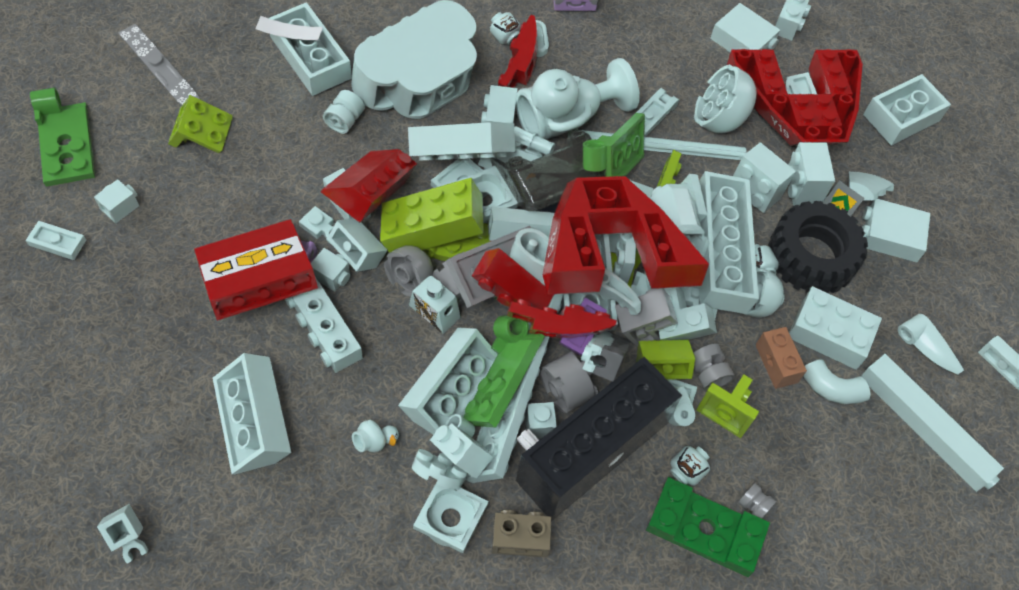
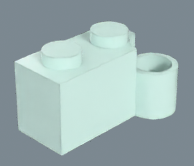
(458, 445)

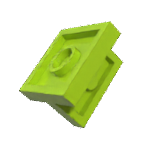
(729, 409)

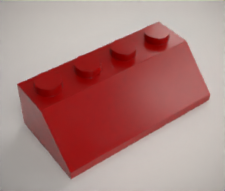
(370, 182)

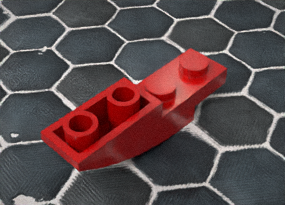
(524, 56)
(571, 323)

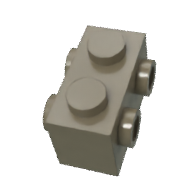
(521, 534)

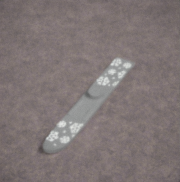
(157, 63)

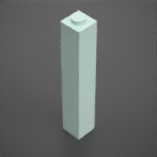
(508, 220)
(932, 424)

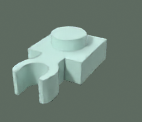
(317, 223)

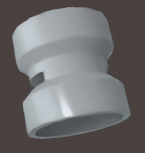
(757, 501)

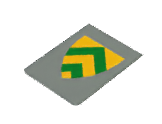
(844, 198)

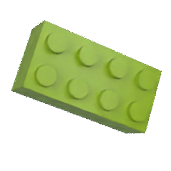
(433, 216)

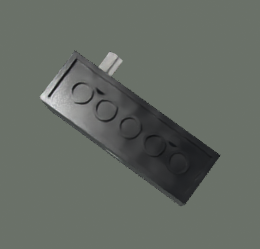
(595, 438)

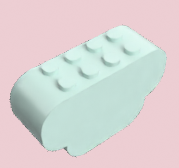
(417, 61)

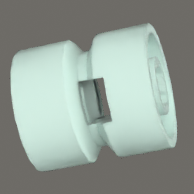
(343, 111)

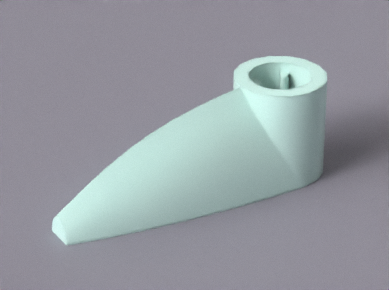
(929, 341)

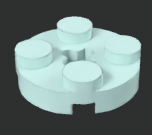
(440, 468)

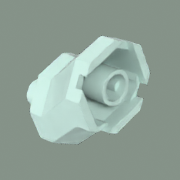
(681, 209)

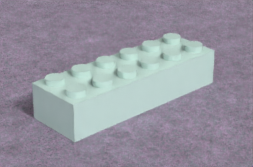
(732, 270)

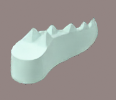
(530, 253)

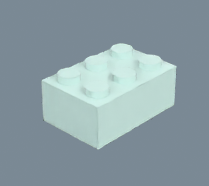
(906, 109)
(835, 328)

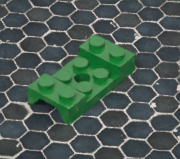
(735, 536)

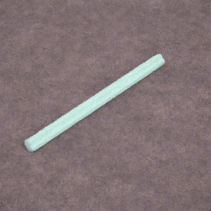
(685, 147)

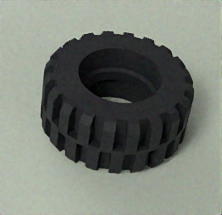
(831, 227)

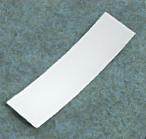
(288, 30)

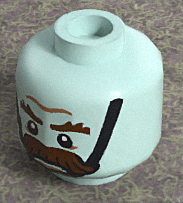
(505, 27)
(765, 258)
(690, 465)

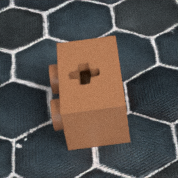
(780, 357)

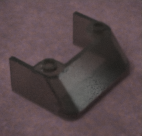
(543, 180)

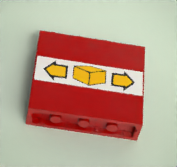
(255, 269)

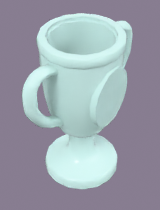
(620, 87)

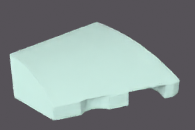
(869, 185)

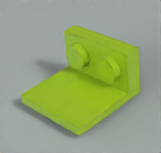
(201, 124)

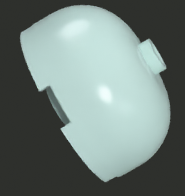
(726, 100)

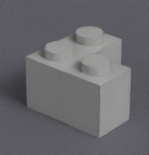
(655, 315)

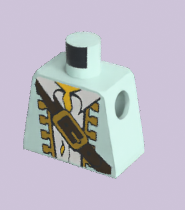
(432, 301)

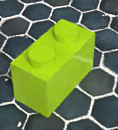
(670, 357)

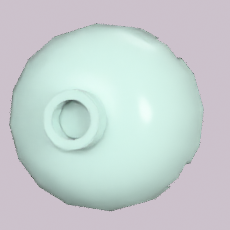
(555, 93)
(770, 294)

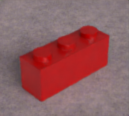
(509, 280)

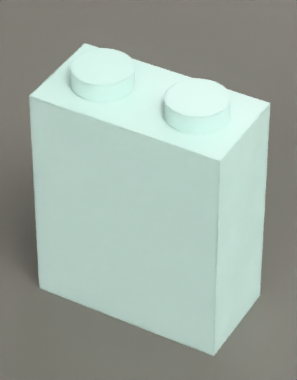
(745, 30)
(896, 229)

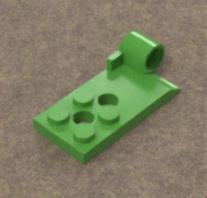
(57, 124)
(618, 152)
(514, 356)

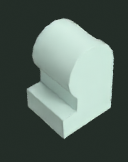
(684, 412)

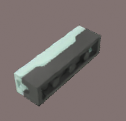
(605, 354)

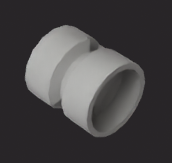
(711, 366)

